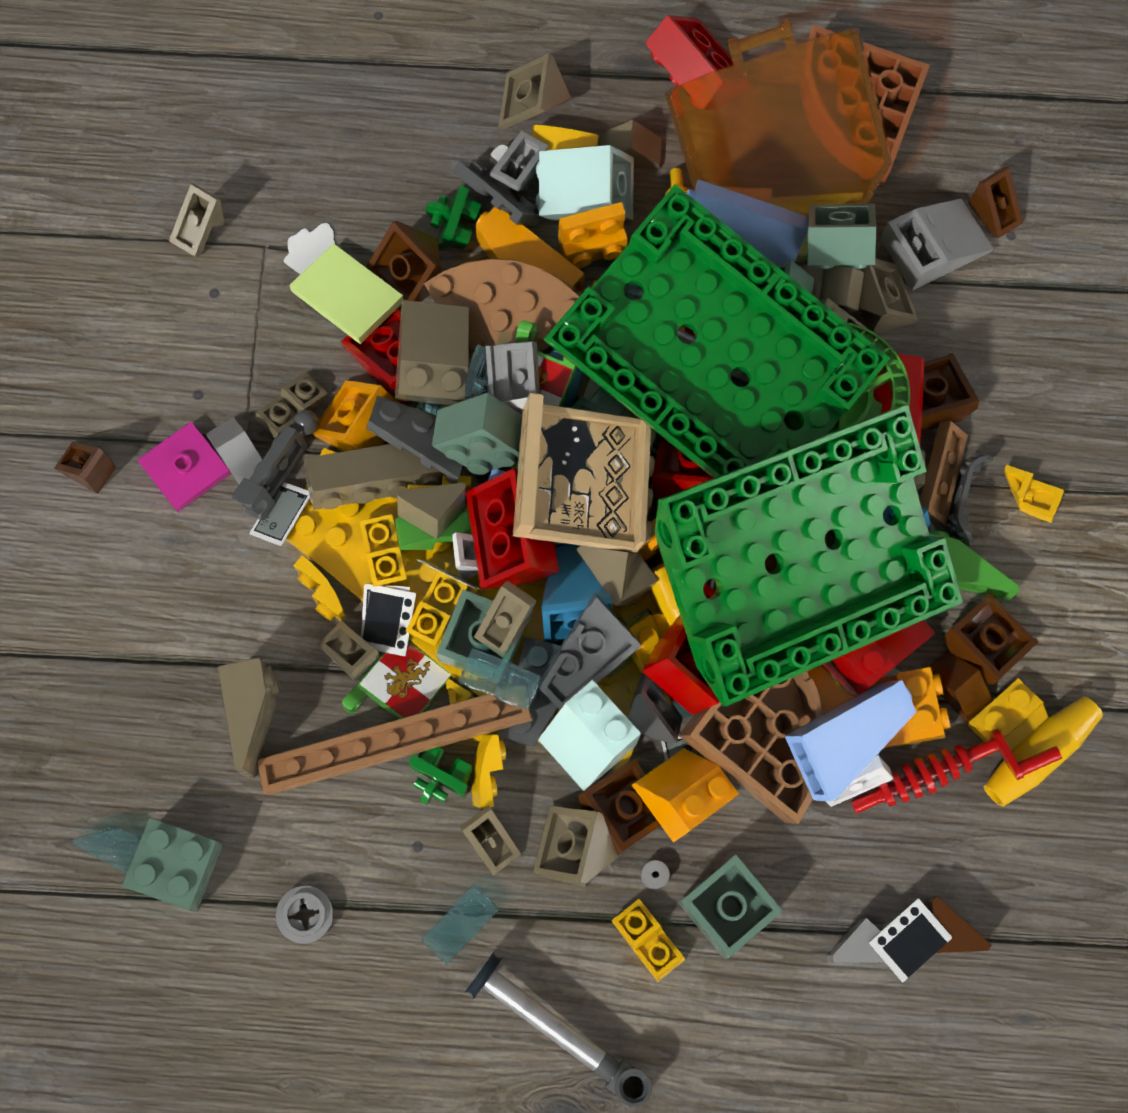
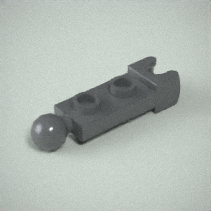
(272, 471)

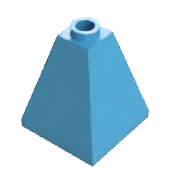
(568, 593)

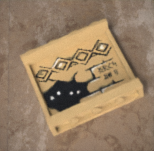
(583, 477)

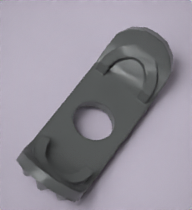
(957, 520)

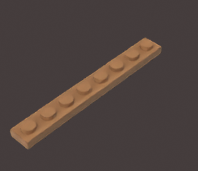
(388, 742)

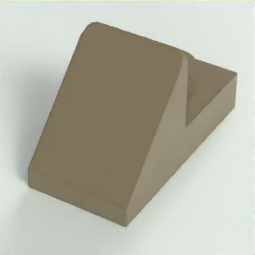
(196, 219)
(505, 618)
(349, 650)

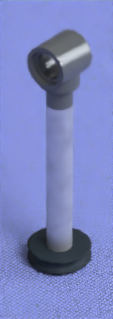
(560, 1032)

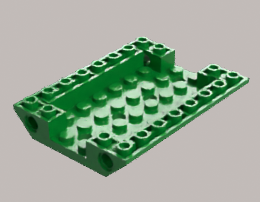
(742, 318)
(818, 597)

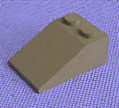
(432, 353)
(249, 709)

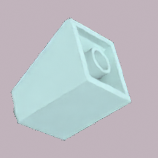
(584, 180)
(589, 736)

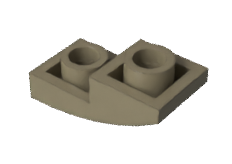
(295, 396)

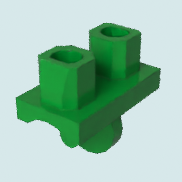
(459, 206)
(454, 780)

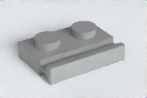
(512, 370)

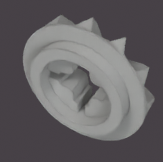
(291, 904)

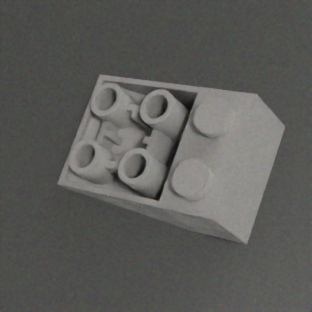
(934, 241)

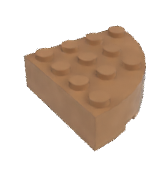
(896, 86)
(501, 297)
(752, 745)

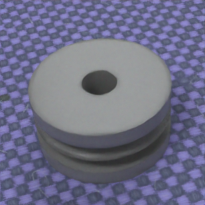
(662, 871)

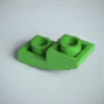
(415, 539)

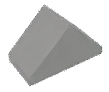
(519, 162)
(235, 449)
(855, 945)

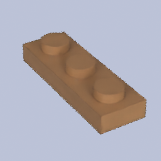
(943, 471)

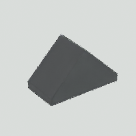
(654, 712)

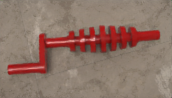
(950, 764)

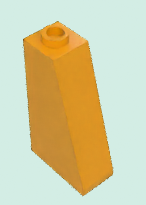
(507, 241)

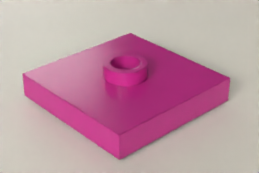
(184, 466)

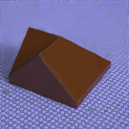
(406, 260)

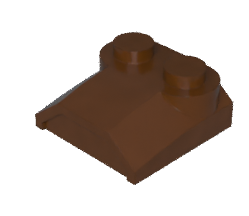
(946, 393)
(989, 639)
(621, 806)

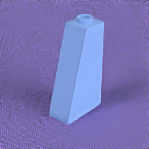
(766, 227)
(848, 738)

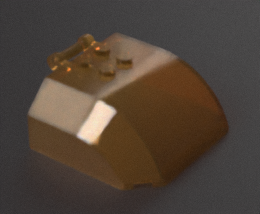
(786, 123)

